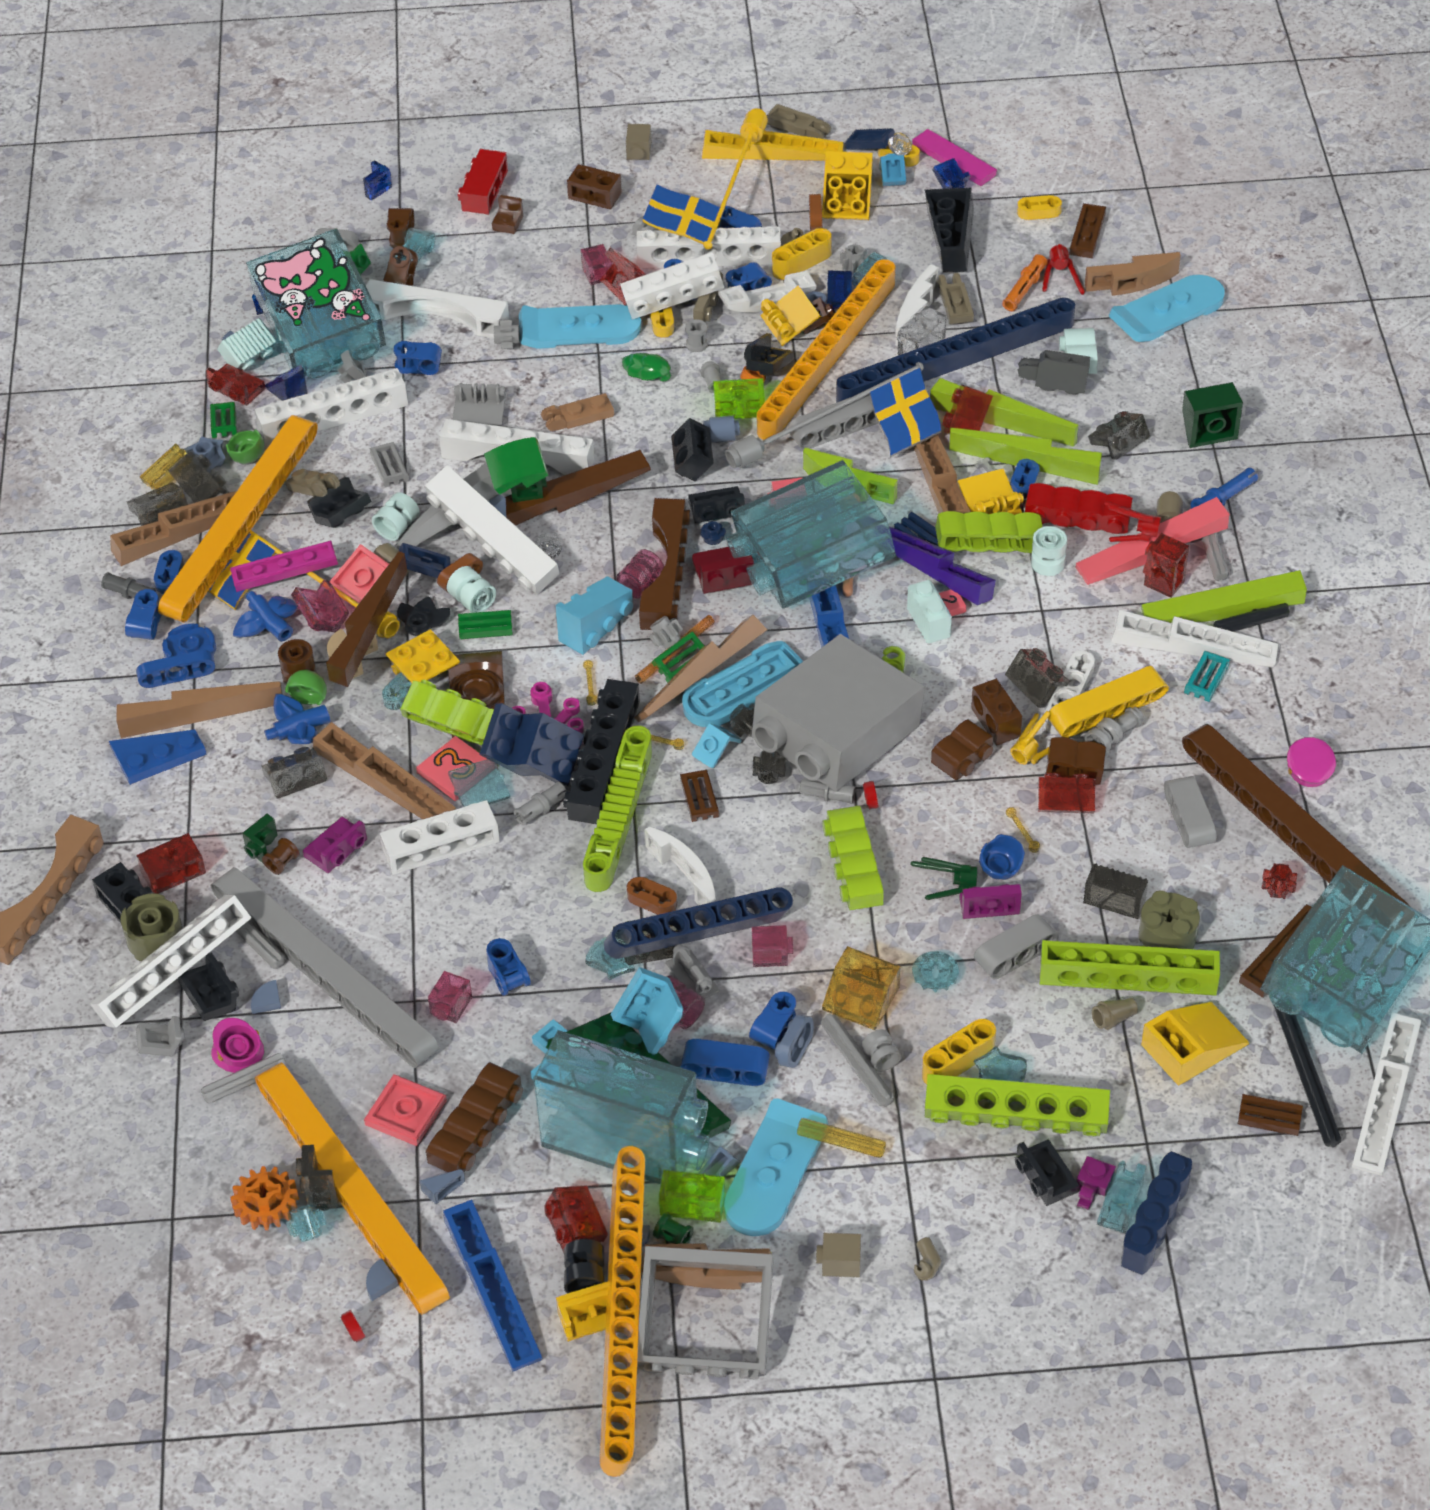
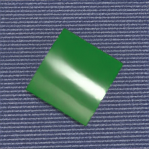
(516, 463)

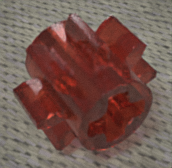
(1279, 881)

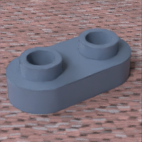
(795, 1041)

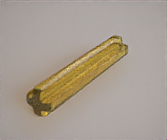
(841, 1137)

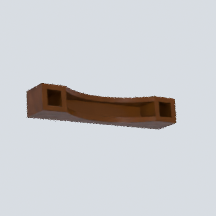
(669, 528)

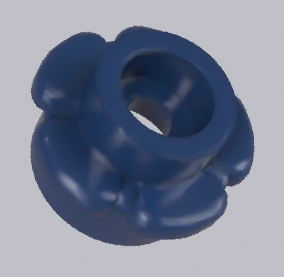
(713, 533)

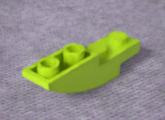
(877, 486)

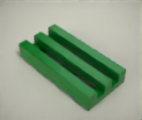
(224, 428)
(485, 621)
(664, 669)

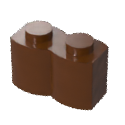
(962, 750)
(1074, 757)

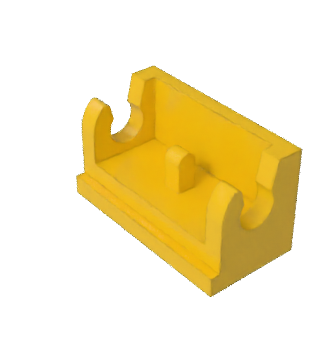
(584, 1311)

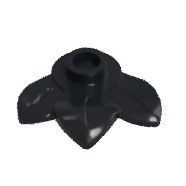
(422, 616)

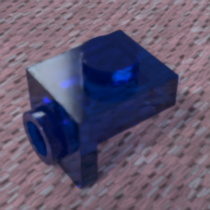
(950, 175)

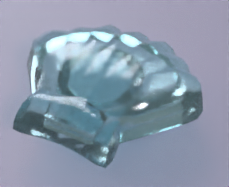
(600, 960)
(1001, 1066)

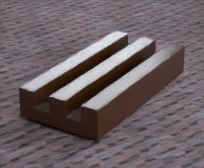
(702, 811)
(1270, 1111)

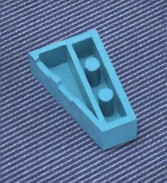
(593, 614)

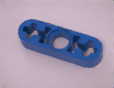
(182, 660)

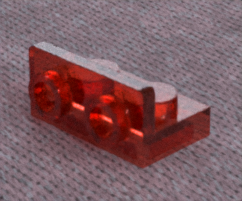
(235, 383)
(968, 409)
(1066, 794)
(574, 1215)

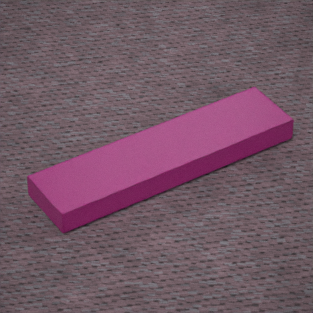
(944, 150)
(283, 566)

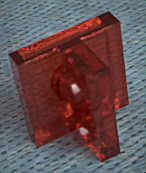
(619, 272)

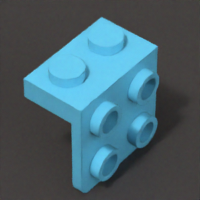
(650, 1007)

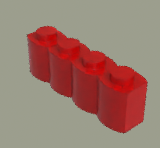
(1078, 508)

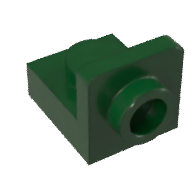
(533, 492)
(259, 836)

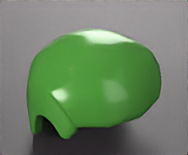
(246, 447)
(307, 687)

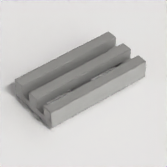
(393, 477)

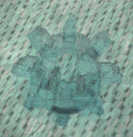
(306, 1222)

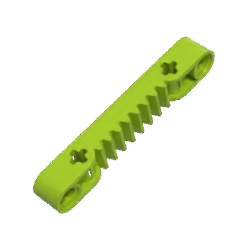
(618, 809)

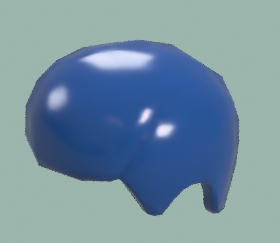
(1002, 857)

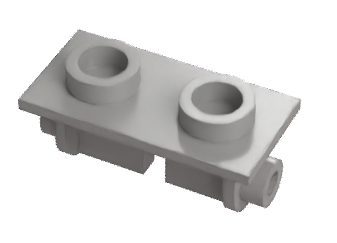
(691, 972)

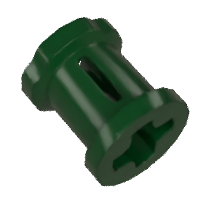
(672, 1230)

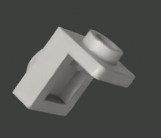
(158, 1038)

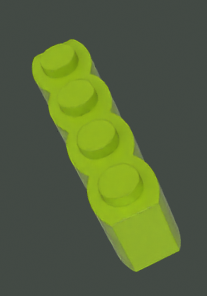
(986, 532)
(447, 711)
(853, 857)

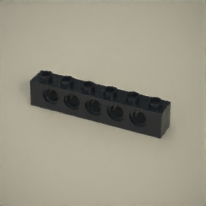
(595, 763)

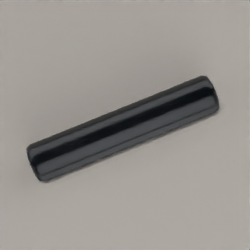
(1253, 618)

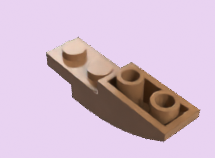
(1140, 274)
(704, 1276)

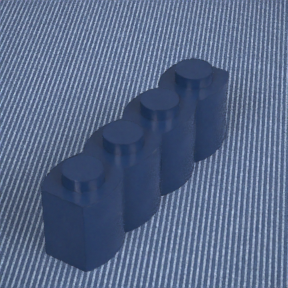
(1156, 1213)

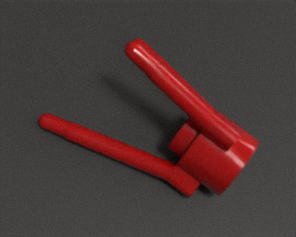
(1060, 260)
(1147, 524)

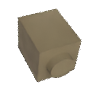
(638, 142)
(839, 1255)

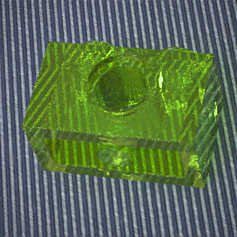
(738, 397)
(692, 1195)

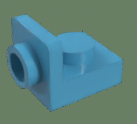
(892, 170)

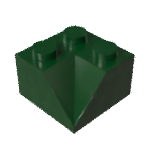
(1212, 414)

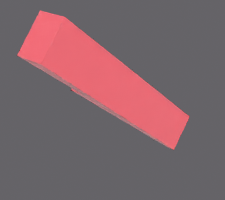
(1127, 555)

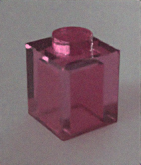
(595, 263)
(771, 946)
(450, 997)

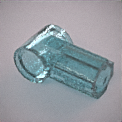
(419, 241)

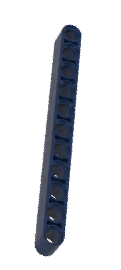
(966, 347)

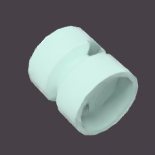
(395, 516)
(1049, 551)
(471, 589)

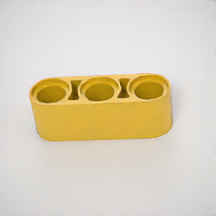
(801, 253)
(971, 1042)

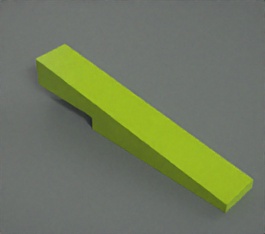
(1012, 415)
(1011, 449)
(1231, 599)

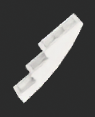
(918, 297)

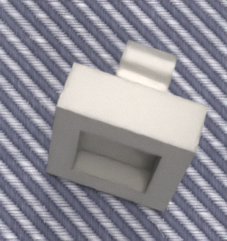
(350, 368)

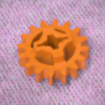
(264, 1198)

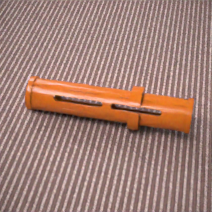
(1029, 276)

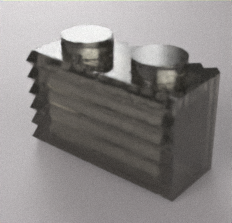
(1115, 891)

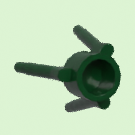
(963, 875)

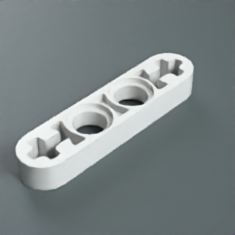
(1072, 672)

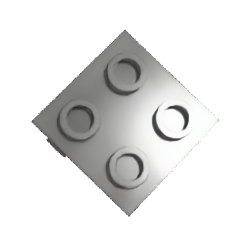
(479, 406)

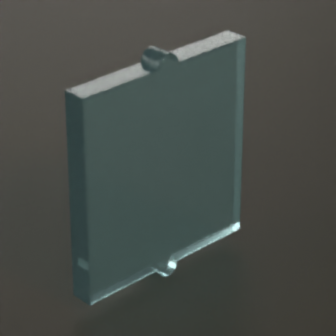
(479, 783)

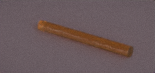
(698, 629)

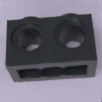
(692, 449)
(118, 888)

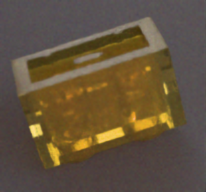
(862, 988)

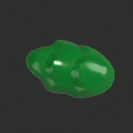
(647, 366)

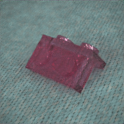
(321, 607)

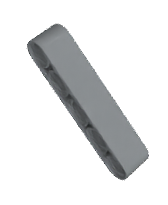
(835, 425)

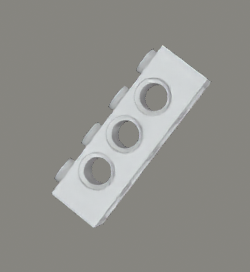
(439, 837)

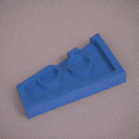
(156, 753)

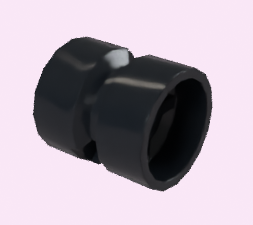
(583, 1264)

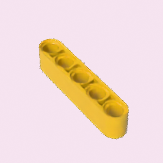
(1107, 701)

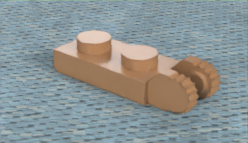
(577, 413)

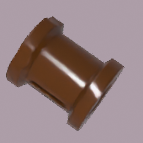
(280, 856)

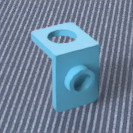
(713, 744)

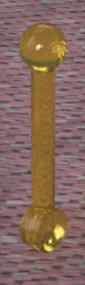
(591, 699)
(678, 744)
(1034, 846)

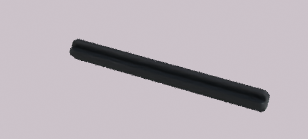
(1309, 1079)

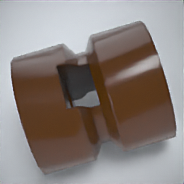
(295, 656)

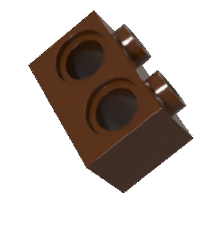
(594, 186)
(996, 711)

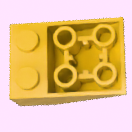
(847, 185)
(1191, 1040)

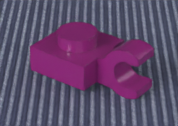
(1093, 1178)

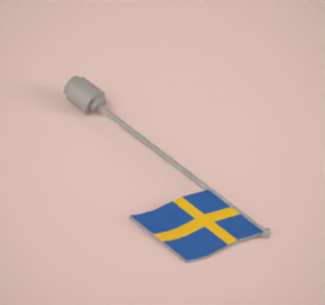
(898, 405)

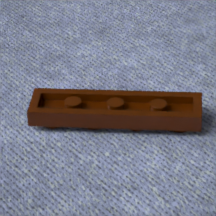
(1257, 971)

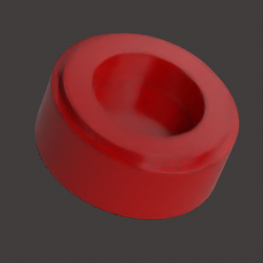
(870, 795)
(352, 1326)

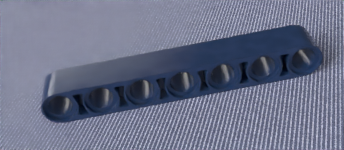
(691, 931)

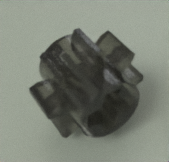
(742, 719)
(768, 767)

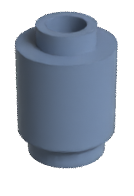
(722, 428)

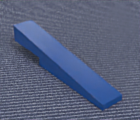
(828, 615)
(492, 1285)

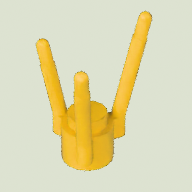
(1026, 746)

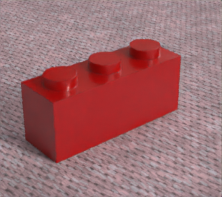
(483, 181)

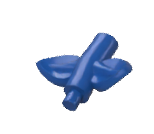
(267, 616)
(295, 721)

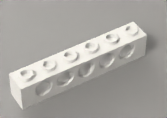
(729, 246)
(336, 404)
(170, 961)

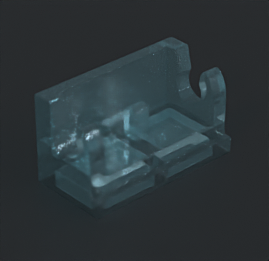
(1122, 1198)

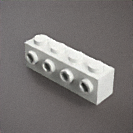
(672, 285)

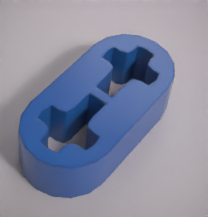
(1020, 477)
(163, 571)

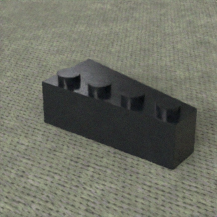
(951, 223)

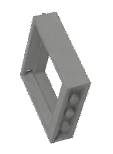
(712, 1260)

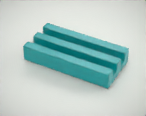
(1200, 690)

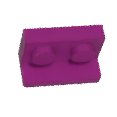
(336, 844)
(990, 901)

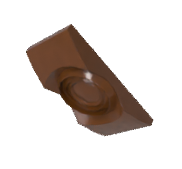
(479, 677)

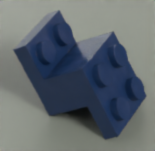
(531, 744)

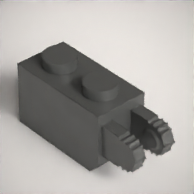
(1057, 371)

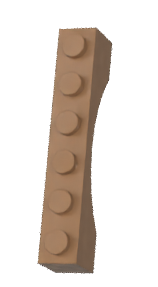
(75, 846)

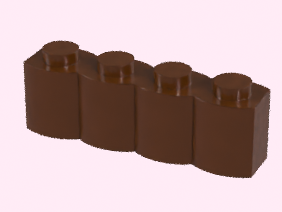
(474, 1119)

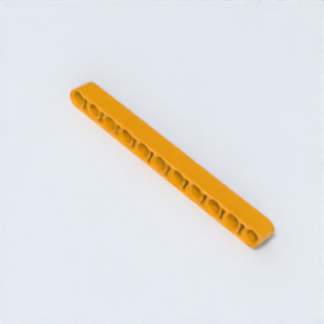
(825, 349)
(237, 519)
(354, 1190)
(622, 1320)

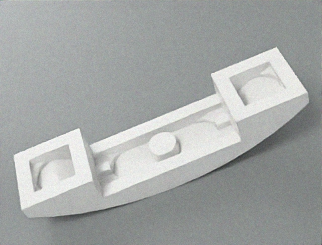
(750, 301)
(666, 848)

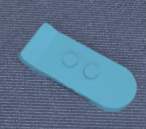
(1169, 307)
(577, 325)
(716, 697)
(771, 1170)

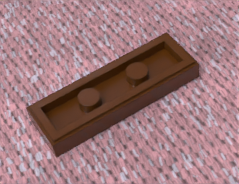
(1087, 230)

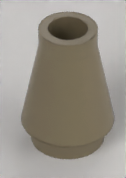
(1111, 1013)

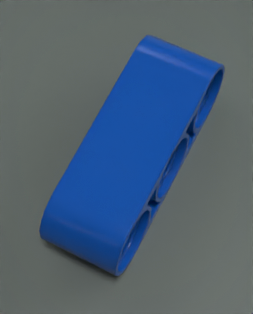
(726, 1062)

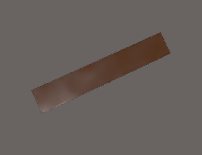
(578, 486)
(365, 621)

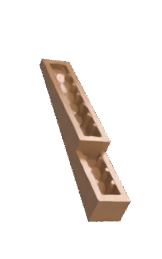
(940, 476)
(169, 529)
(703, 662)
(193, 707)
(379, 772)

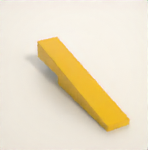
(770, 147)

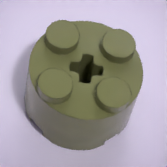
(1169, 921)
(149, 924)

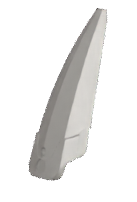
(433, 518)

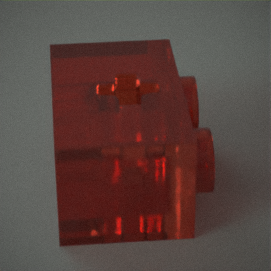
(1165, 565)
(171, 864)

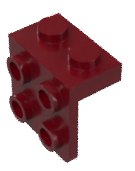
(720, 570)

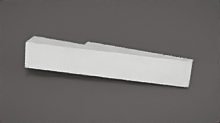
(1191, 639)
(1386, 1094)

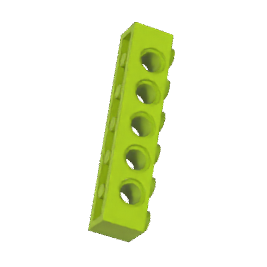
(1129, 967)
(1032, 1095)

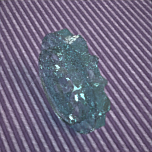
(946, 966)

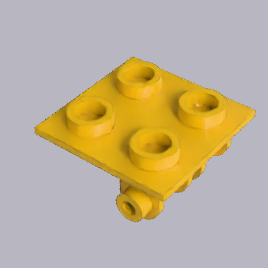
(788, 315)
(990, 493)
(422, 657)

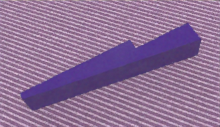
(939, 565)

